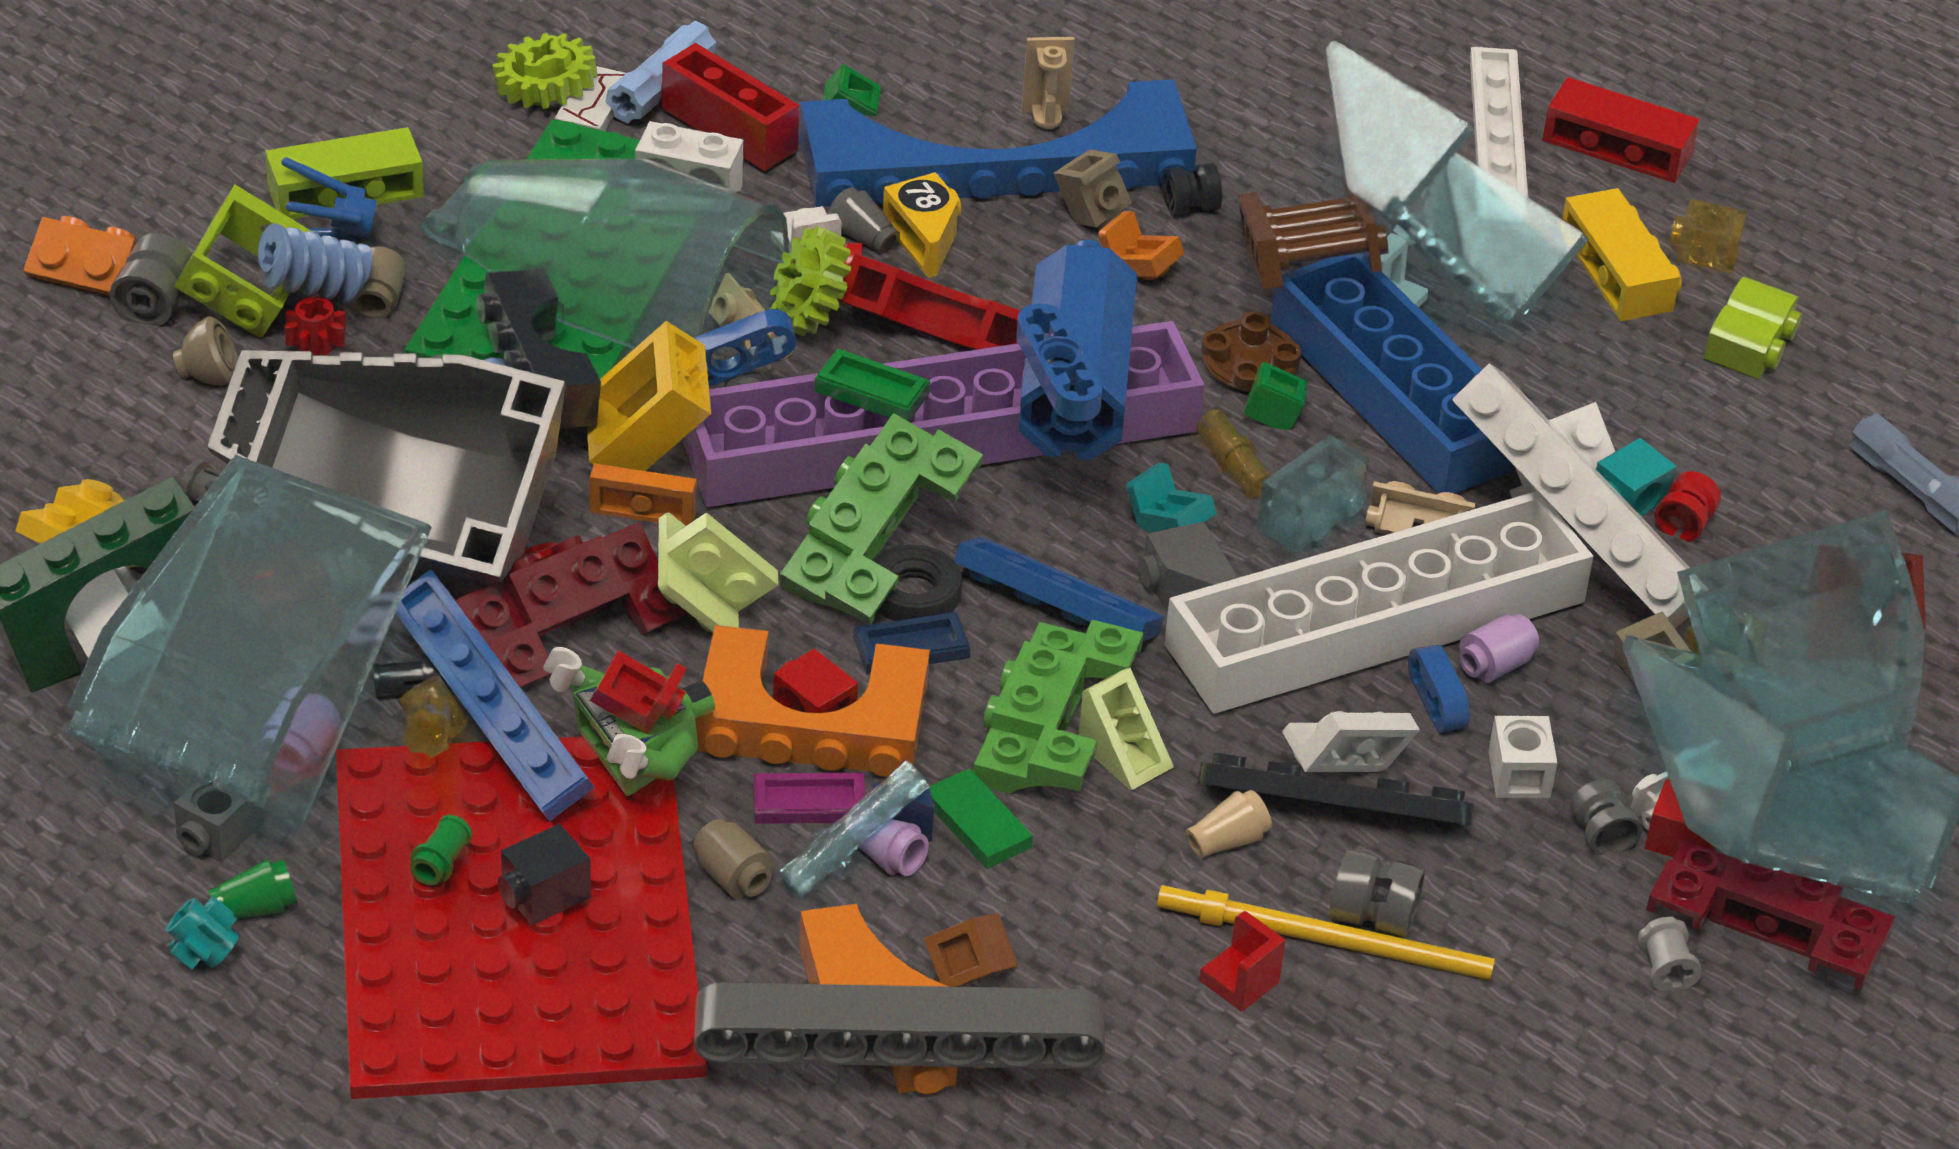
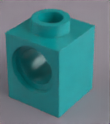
(1638, 475)

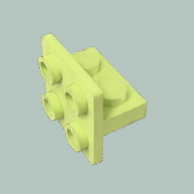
(710, 570)

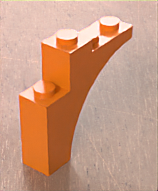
(844, 951)

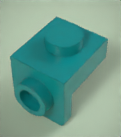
(1161, 506)

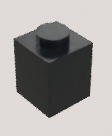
(545, 874)

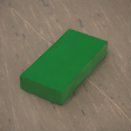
(871, 385)
(979, 819)

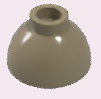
(207, 354)

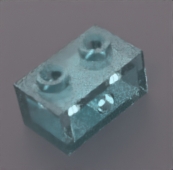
(1313, 493)

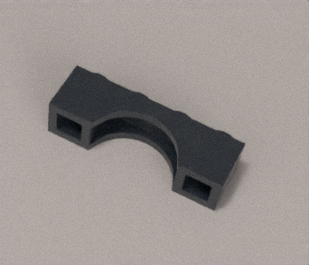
(521, 318)

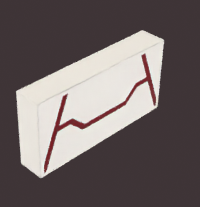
(592, 108)

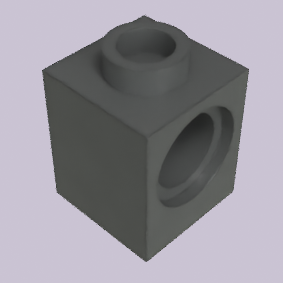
(214, 821)

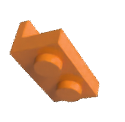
(78, 255)

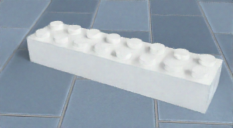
(1375, 600)

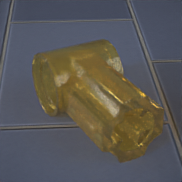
(431, 717)

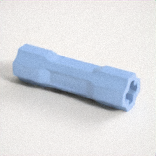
(642, 88)

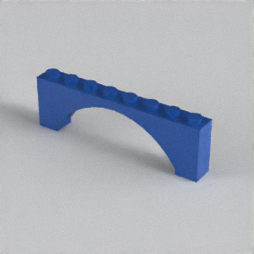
(853, 151)

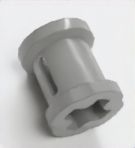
(1670, 957)

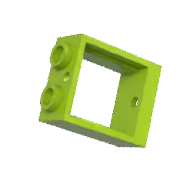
(242, 222)

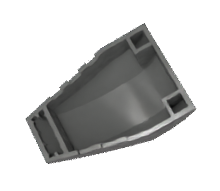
(412, 434)

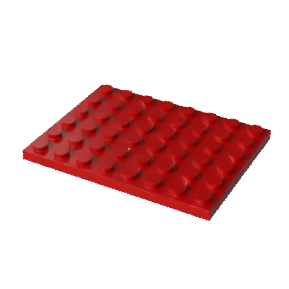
(462, 987)

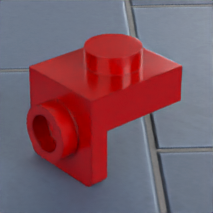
(638, 692)

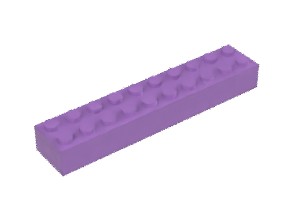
(792, 440)

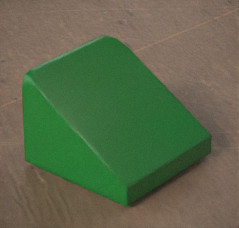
(859, 90)
(1275, 397)

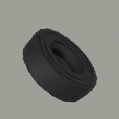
(923, 562)

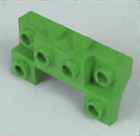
(864, 510)
(1038, 701)

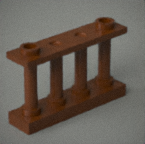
(1308, 234)

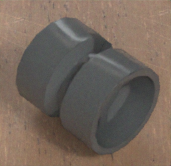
(146, 282)
(1357, 890)

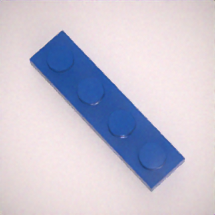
(1042, 583)

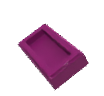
(805, 796)

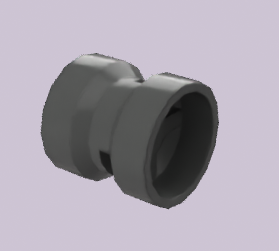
(1605, 815)

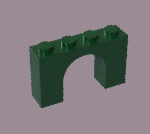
(46, 578)

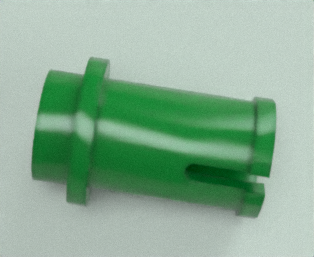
(435, 858)

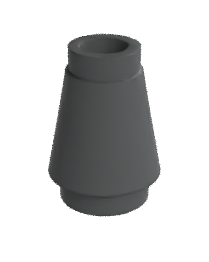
(864, 220)

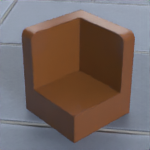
(971, 950)

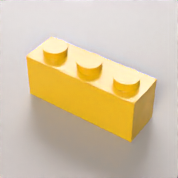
(1622, 255)

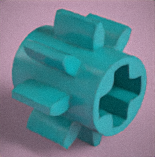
(202, 933)

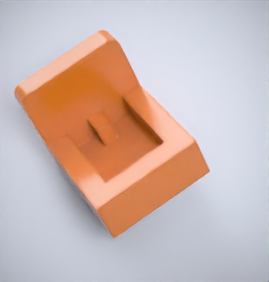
(1145, 254)

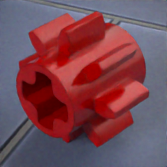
(315, 326)

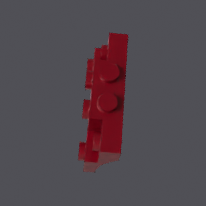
(565, 589)
(1775, 908)

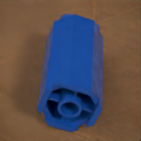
(1098, 301)

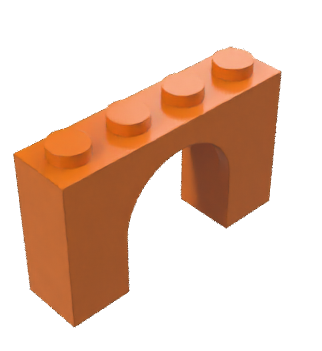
(865, 736)

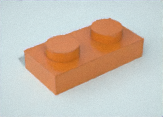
(641, 494)

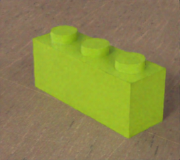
(379, 162)

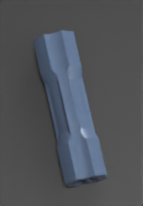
(1892, 453)

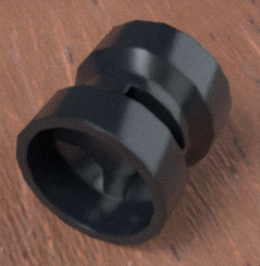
(1192, 189)

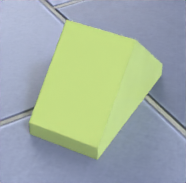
(1124, 730)

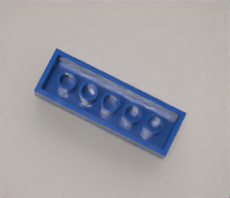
(1389, 367)

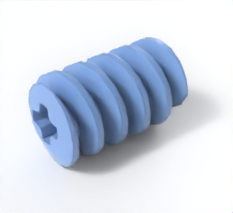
(313, 263)

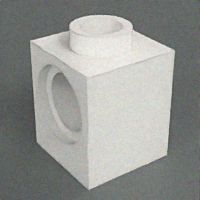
(1522, 757)

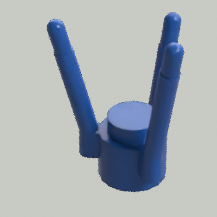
(350, 215)

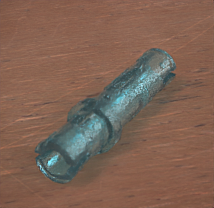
(846, 835)

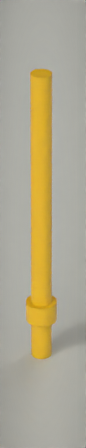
(1216, 908)

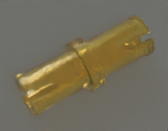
(1234, 452)

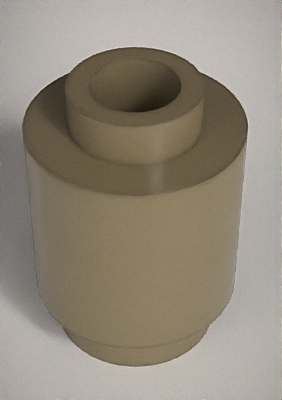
(383, 286)
(733, 858)

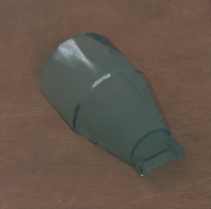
(615, 236)

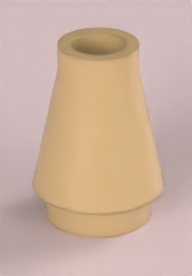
(1231, 824)

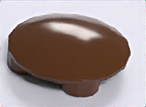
(1239, 347)

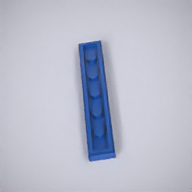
(492, 696)

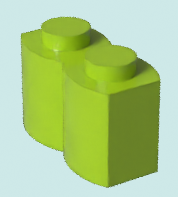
(1753, 327)

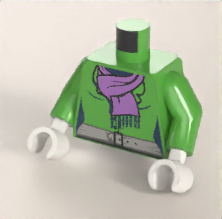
(623, 749)

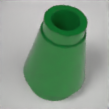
(257, 891)

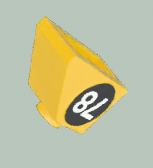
(926, 218)

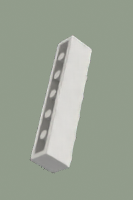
(1576, 490)

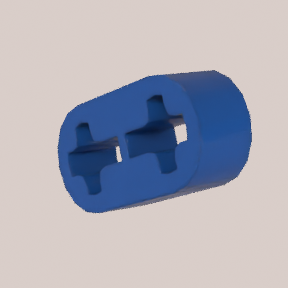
(1439, 688)

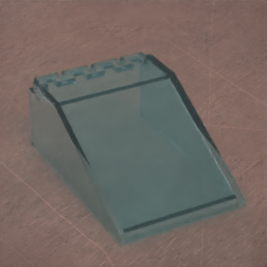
(1450, 211)
(250, 638)
(1856, 826)

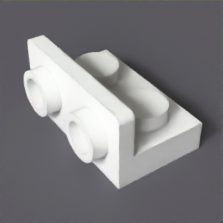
(1351, 741)

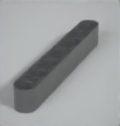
(899, 1025)

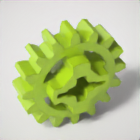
(545, 70)
(811, 279)

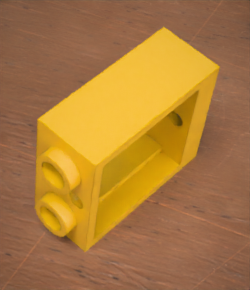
(663, 364)

